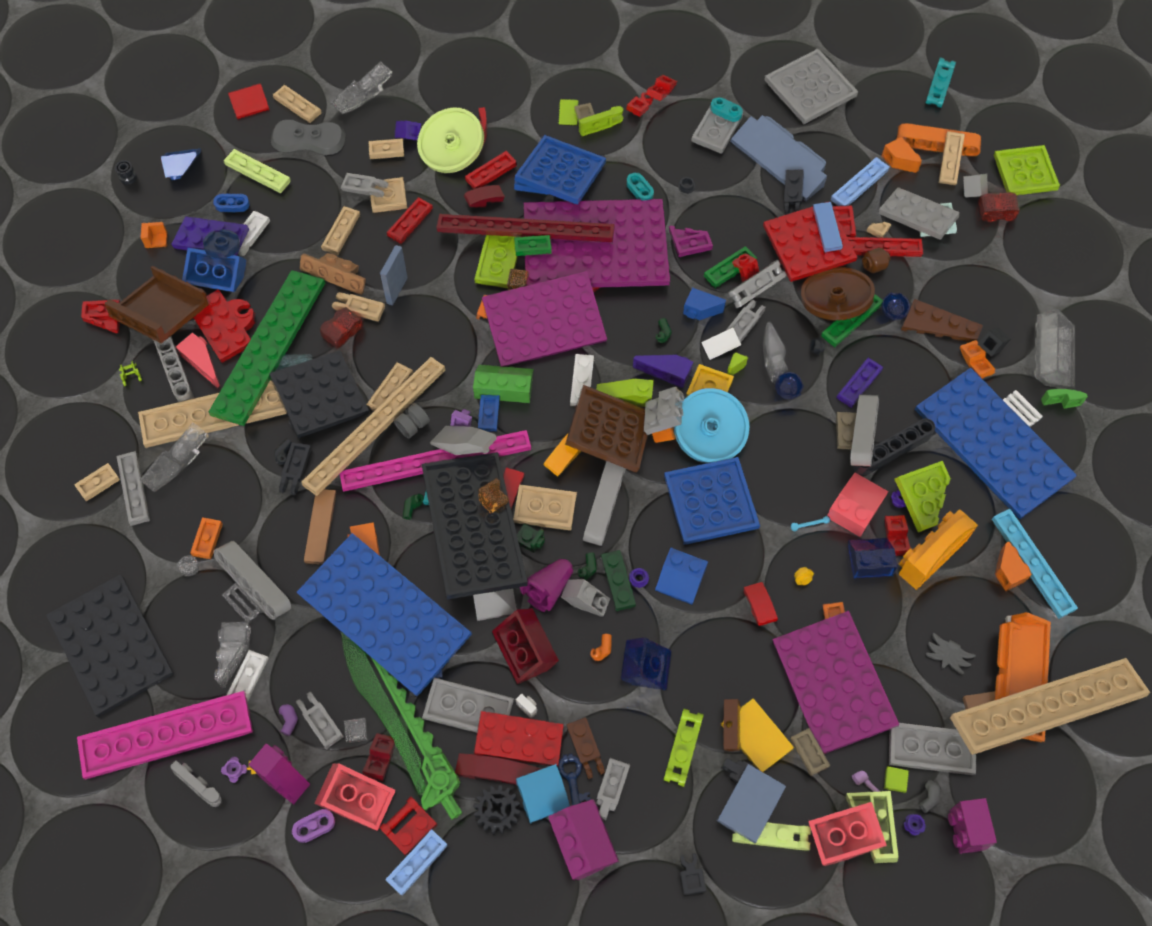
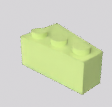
(884, 811)

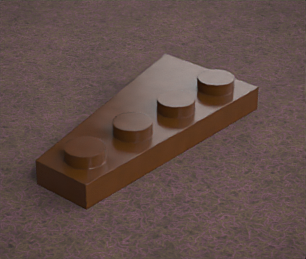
(930, 319)

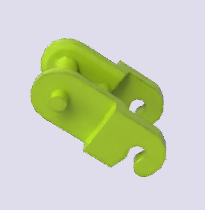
(123, 375)

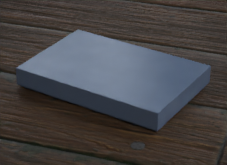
(393, 275)
(751, 803)

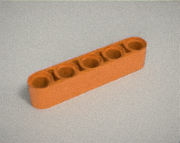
(934, 138)

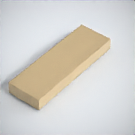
(297, 103)
(951, 158)
(340, 230)
(391, 383)

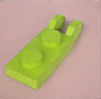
(600, 121)

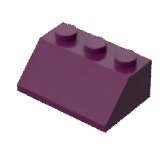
(583, 839)

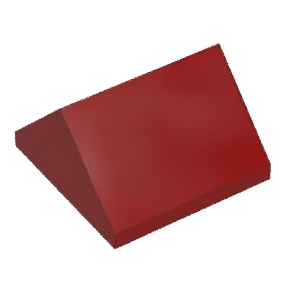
(248, 101)

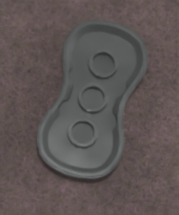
(321, 138)

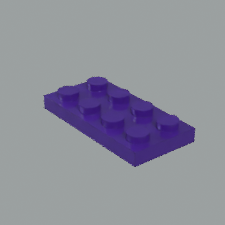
(195, 229)

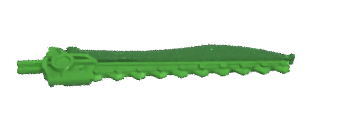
(436, 768)

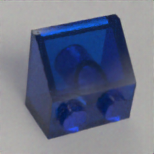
(872, 557)
(646, 664)

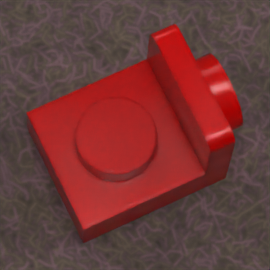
(747, 266)

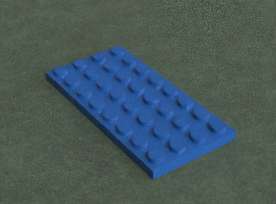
(995, 443)
(384, 614)

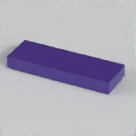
(859, 382)

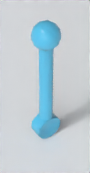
(794, 526)

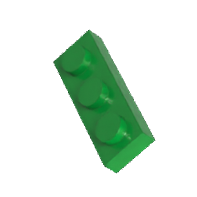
(725, 270)

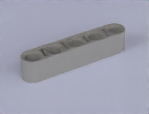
(174, 371)
(864, 430)
(604, 504)
(252, 580)

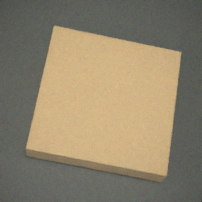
(393, 198)

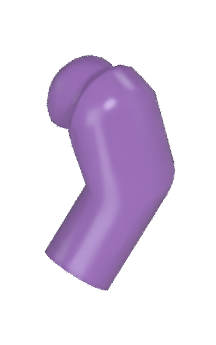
(290, 719)

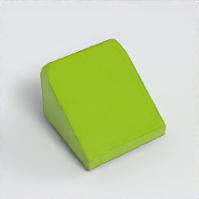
(737, 363)

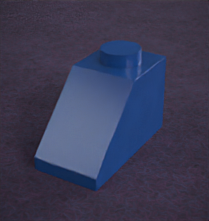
(703, 305)

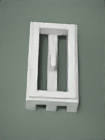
(1024, 407)

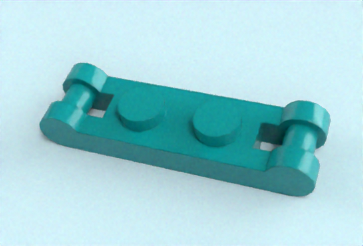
(940, 82)

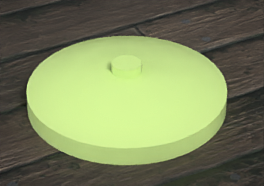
(450, 140)

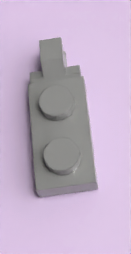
(612, 786)

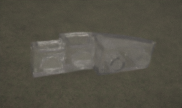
(359, 93)
(172, 462)

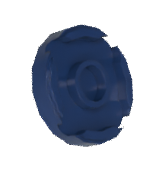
(221, 244)

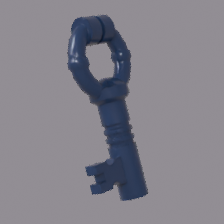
(576, 798)

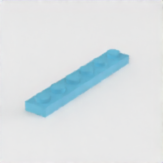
(1041, 572)

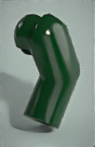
(665, 331)
(411, 504)
(590, 567)

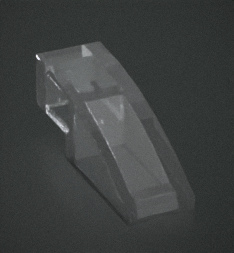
(773, 353)

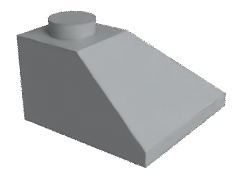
(494, 604)

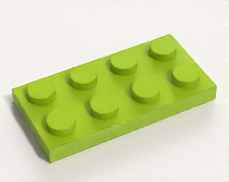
(496, 261)

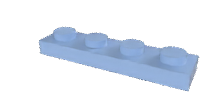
(860, 183)

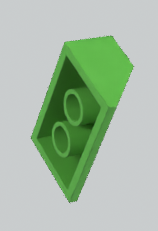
(508, 382)

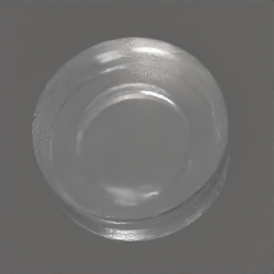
(188, 565)

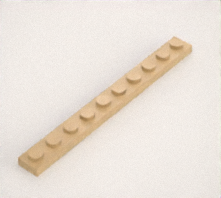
(373, 426)

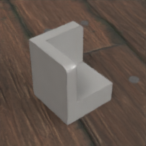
(975, 185)

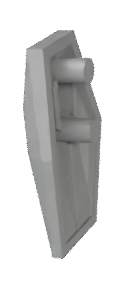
(463, 440)

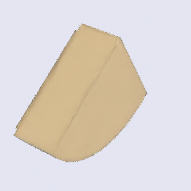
(879, 229)

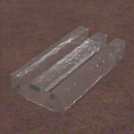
(252, 614)

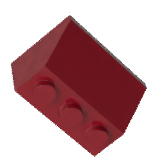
(524, 645)

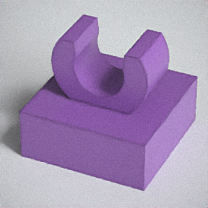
(461, 418)

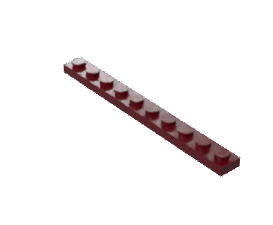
(525, 227)

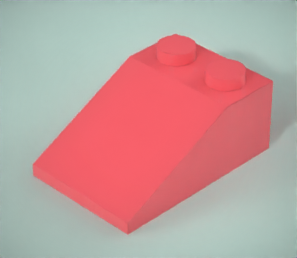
(857, 504)
(355, 796)
(847, 834)

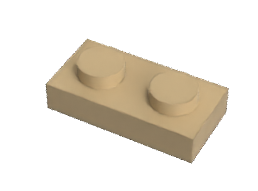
(386, 148)
(97, 482)

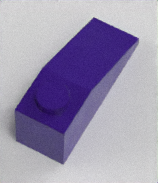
(665, 367)

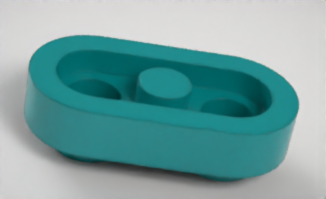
(726, 109)
(641, 188)

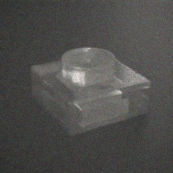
(355, 730)

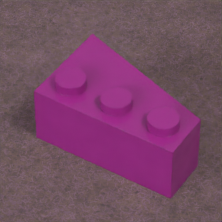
(277, 772)

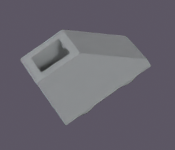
(585, 597)

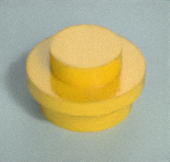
(803, 576)

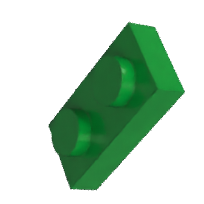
(532, 245)

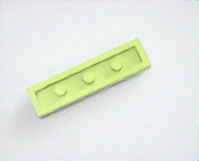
(257, 171)

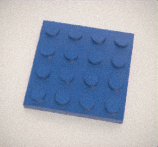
(560, 169)
(711, 500)

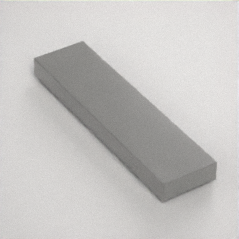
(133, 488)

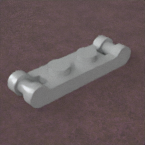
(757, 283)

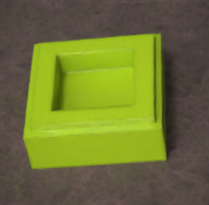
(896, 779)

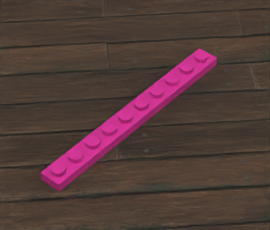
(412, 465)

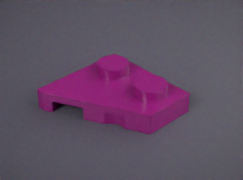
(690, 241)

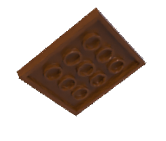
(608, 429)

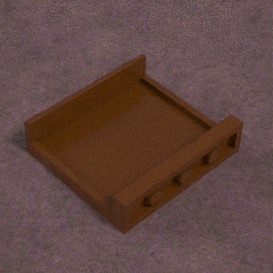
(159, 306)

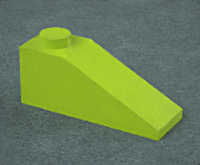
(632, 390)

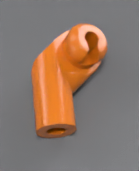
(604, 650)

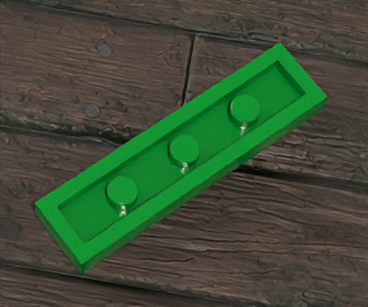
(842, 328)

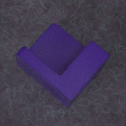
(407, 130)

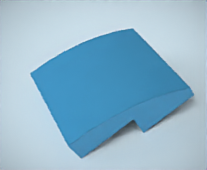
(542, 793)

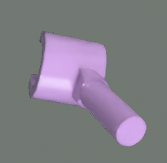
(862, 777)

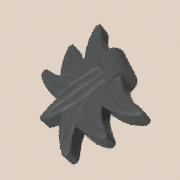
(949, 653)

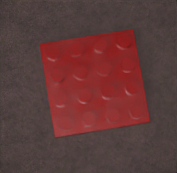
(800, 245)

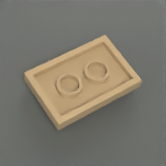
(545, 507)

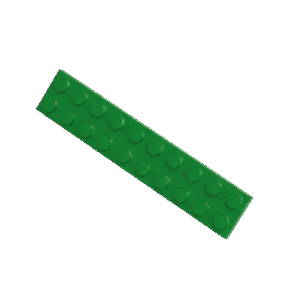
(266, 348)

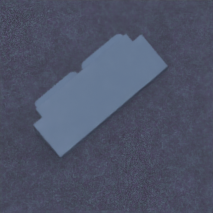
(778, 151)

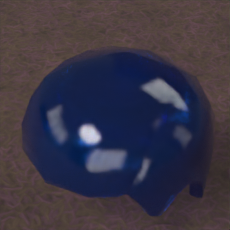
(895, 306)
(789, 385)

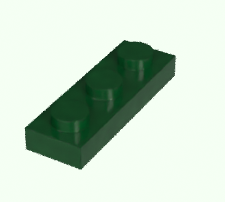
(618, 580)

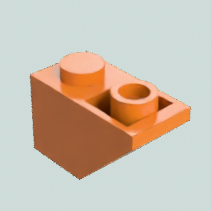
(901, 156)
(1010, 568)

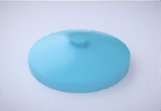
(712, 426)

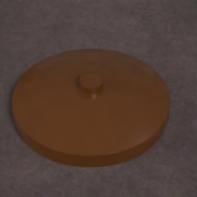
(838, 293)

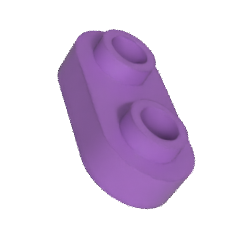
(314, 826)

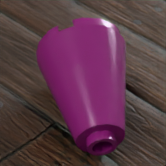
(547, 584)

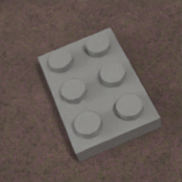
(714, 132)

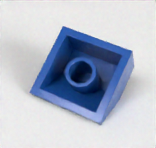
(681, 576)

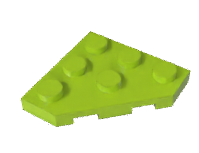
(924, 493)

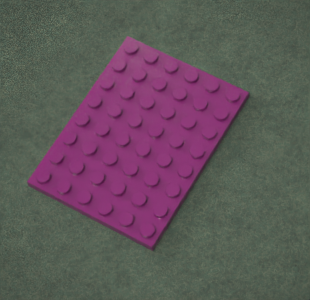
(633, 258)

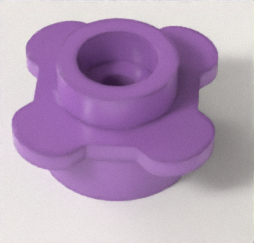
(233, 763)

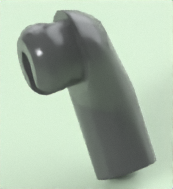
(933, 796)

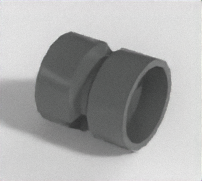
(413, 419)

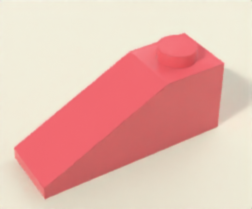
(195, 352)

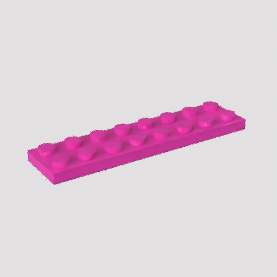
(164, 735)

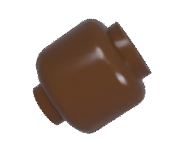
(876, 260)

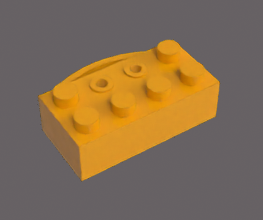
(926, 559)

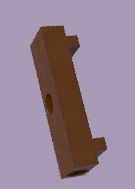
(732, 734)

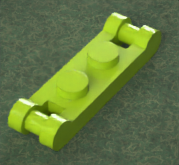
(683, 747)

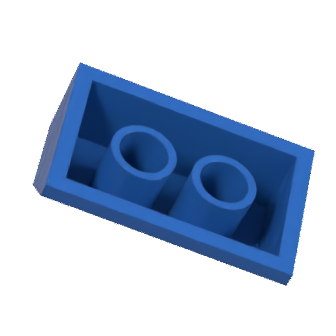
(213, 272)

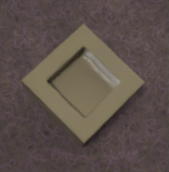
(583, 111)

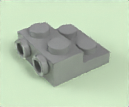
(664, 411)

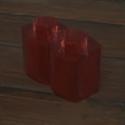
(998, 207)
(341, 327)

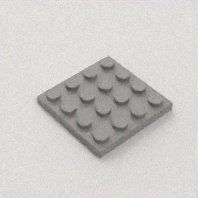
(811, 86)

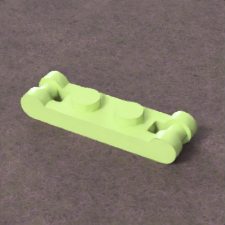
(780, 836)

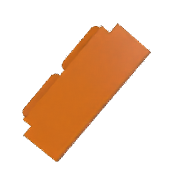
(1023, 657)

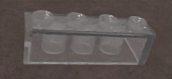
(1055, 350)

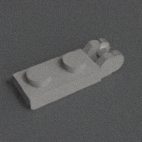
(363, 185)
(746, 320)
(320, 722)
(198, 784)

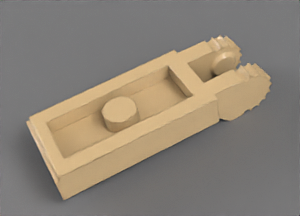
(360, 306)

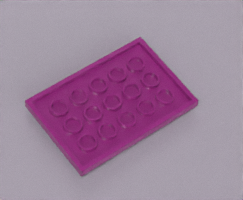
(544, 319)
(835, 682)

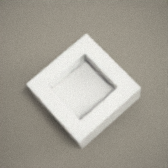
(527, 705)

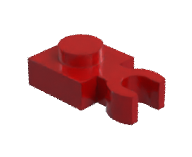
(639, 106)

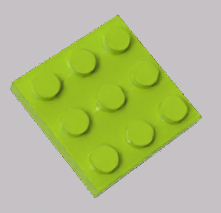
(1026, 170)

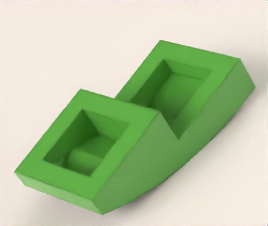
(1067, 397)

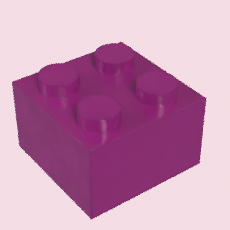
(972, 826)

